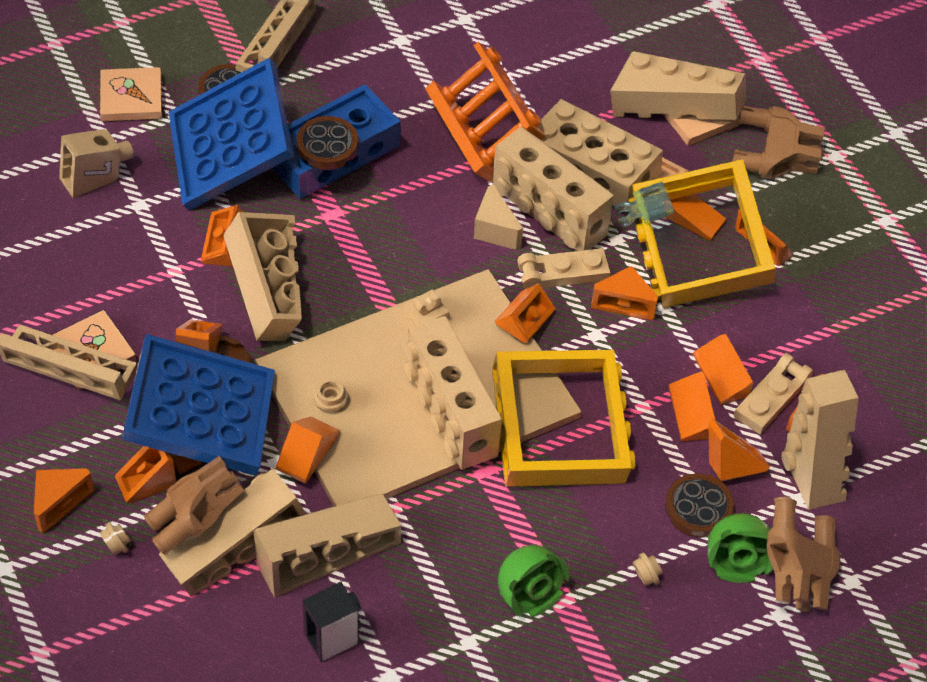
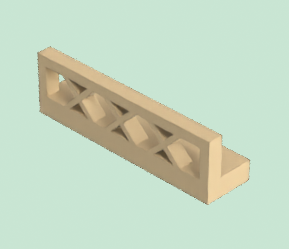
(283, 38)
(67, 367)

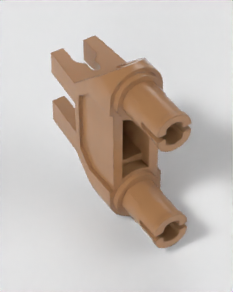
(788, 145)
(195, 503)
(801, 561)

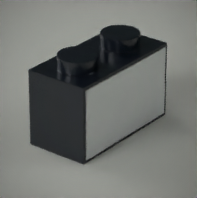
(331, 621)

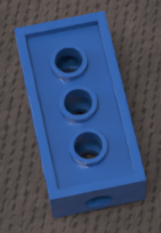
(377, 134)

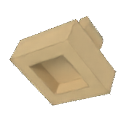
(425, 308)

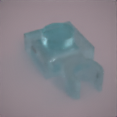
(649, 203)

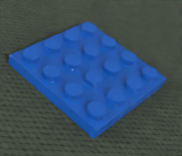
(230, 134)
(199, 404)

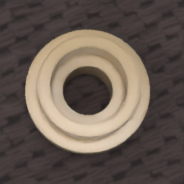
(330, 387)
(115, 538)
(647, 569)

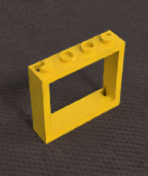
(696, 182)
(568, 471)

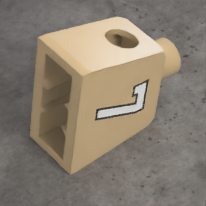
(91, 160)

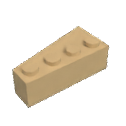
(677, 89)
(266, 272)
(822, 438)
(231, 539)
(324, 542)

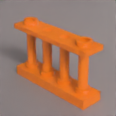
(457, 117)

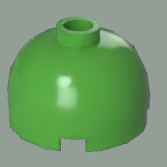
(739, 548)
(532, 579)

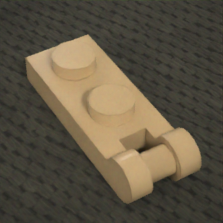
(564, 268)
(772, 394)

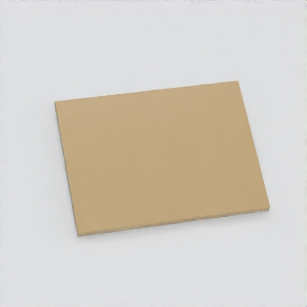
(383, 427)

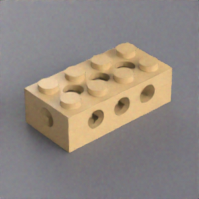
(601, 150)
(552, 190)
(452, 393)

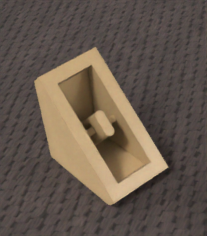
(496, 222)

